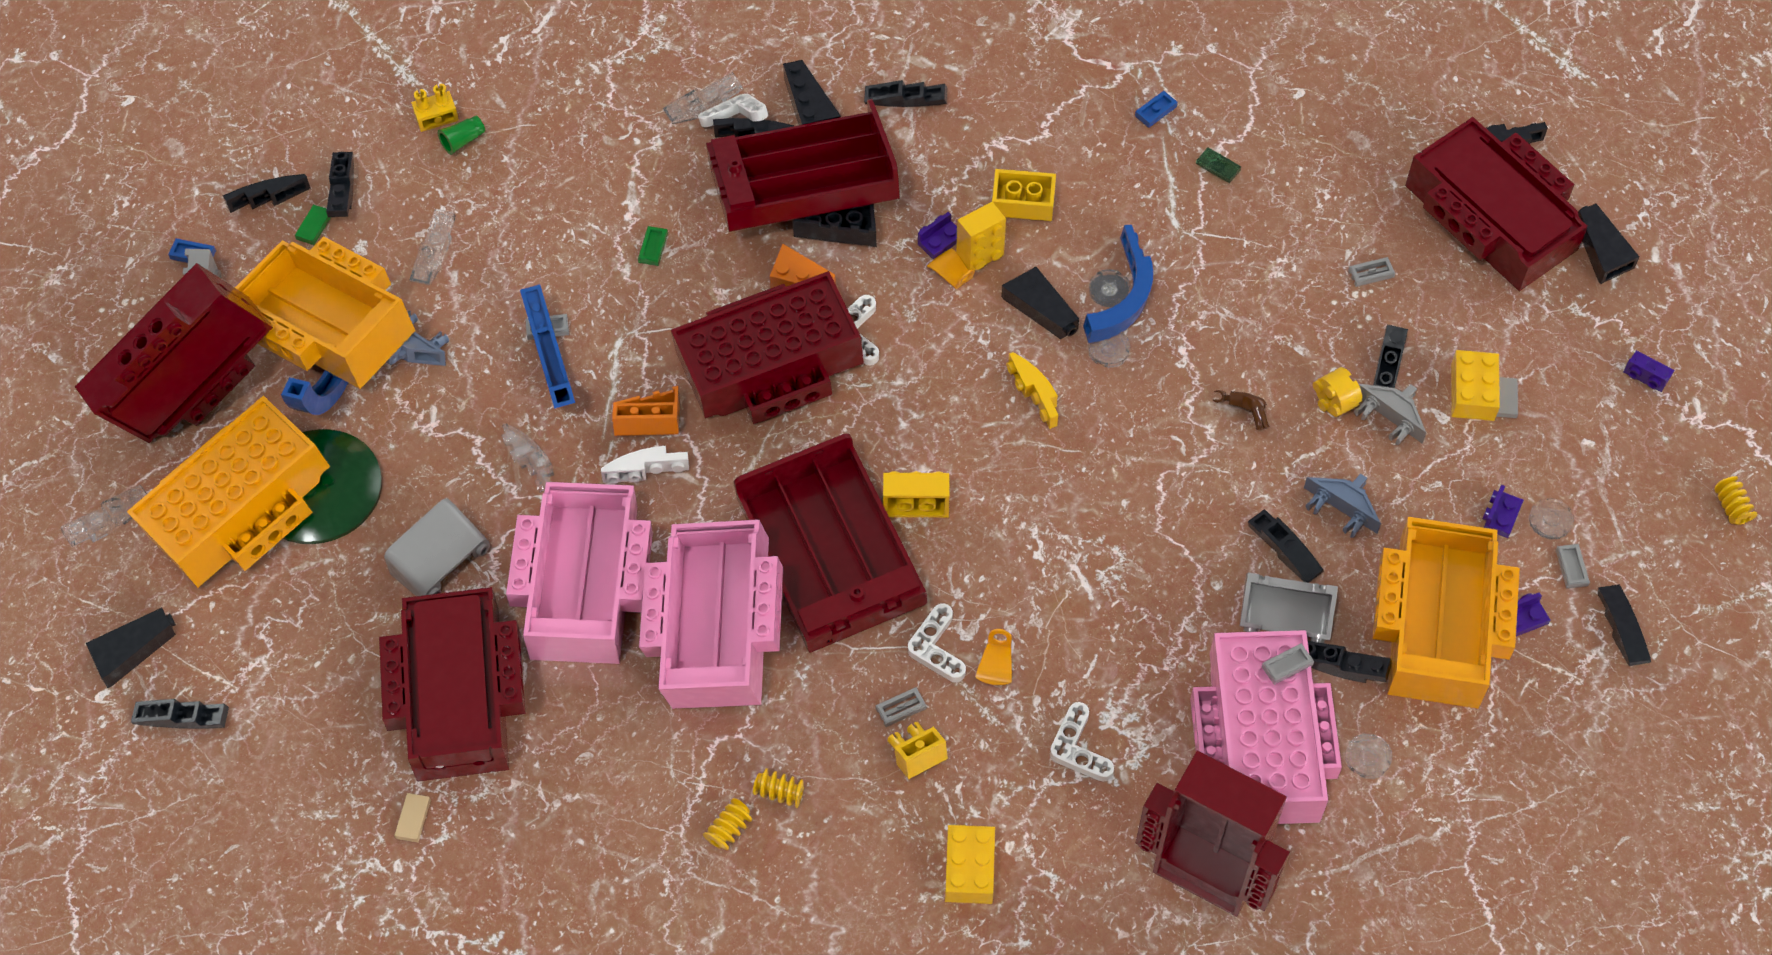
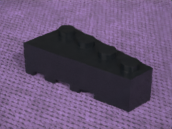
(806, 94)
(843, 226)

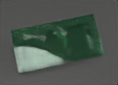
(1218, 165)

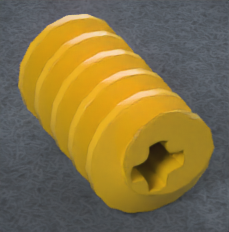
(1734, 502)
(778, 787)
(727, 824)

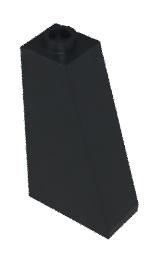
(1605, 245)
(1041, 302)
(129, 645)

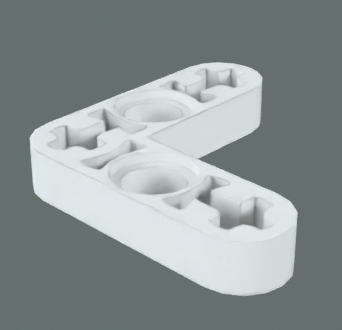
(741, 104)
(855, 309)
(930, 649)
(1072, 751)

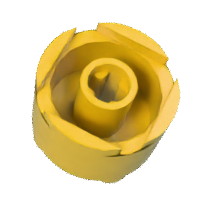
(1337, 392)

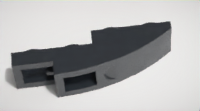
(1531, 133)
(341, 184)
(1287, 545)
(1348, 665)

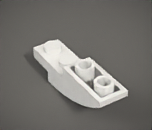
(636, 464)

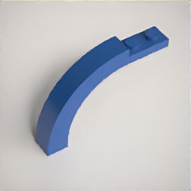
(1115, 320)
(547, 346)
(313, 400)

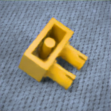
(434, 110)
(920, 751)

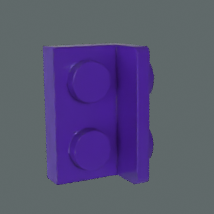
(938, 236)
(1648, 371)
(1503, 512)
(1530, 614)

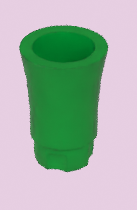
(460, 134)

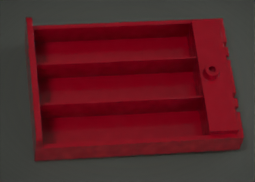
(803, 170)
(833, 541)

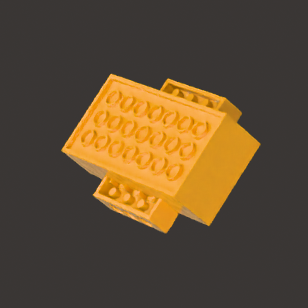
(328, 309)
(233, 494)
(1445, 611)

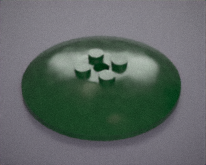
(345, 490)

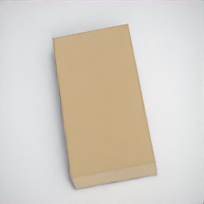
(412, 817)

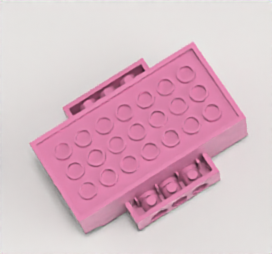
(579, 571)
(712, 613)
(1267, 730)

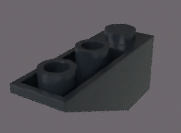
(1390, 356)

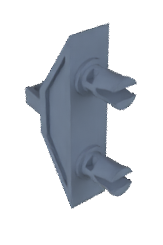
(419, 350)
(1347, 497)

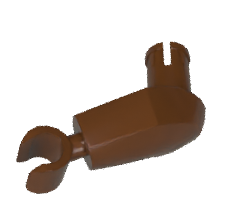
(1249, 402)

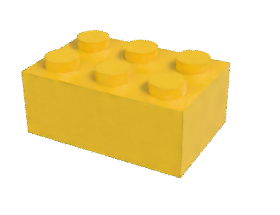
(1024, 194)
(981, 236)
(1475, 385)
(916, 494)
(970, 864)

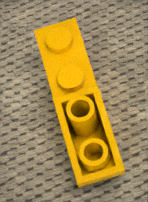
(1034, 384)

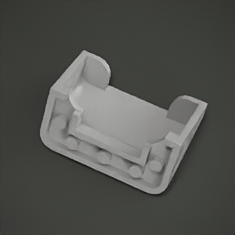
(434, 548)
(1288, 606)

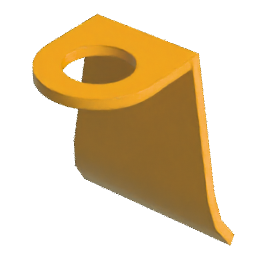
(951, 268)
(996, 661)

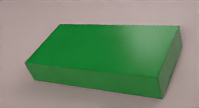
(312, 225)
(653, 246)

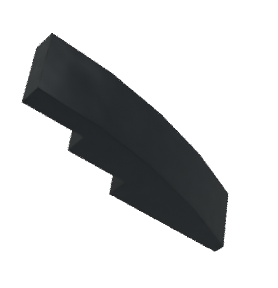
(910, 95)
(744, 126)
(274, 190)
(1625, 626)
(181, 715)

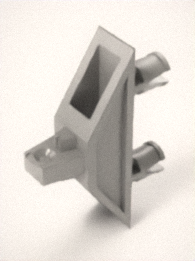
(1396, 407)

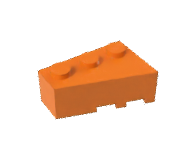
(793, 267)
(648, 415)

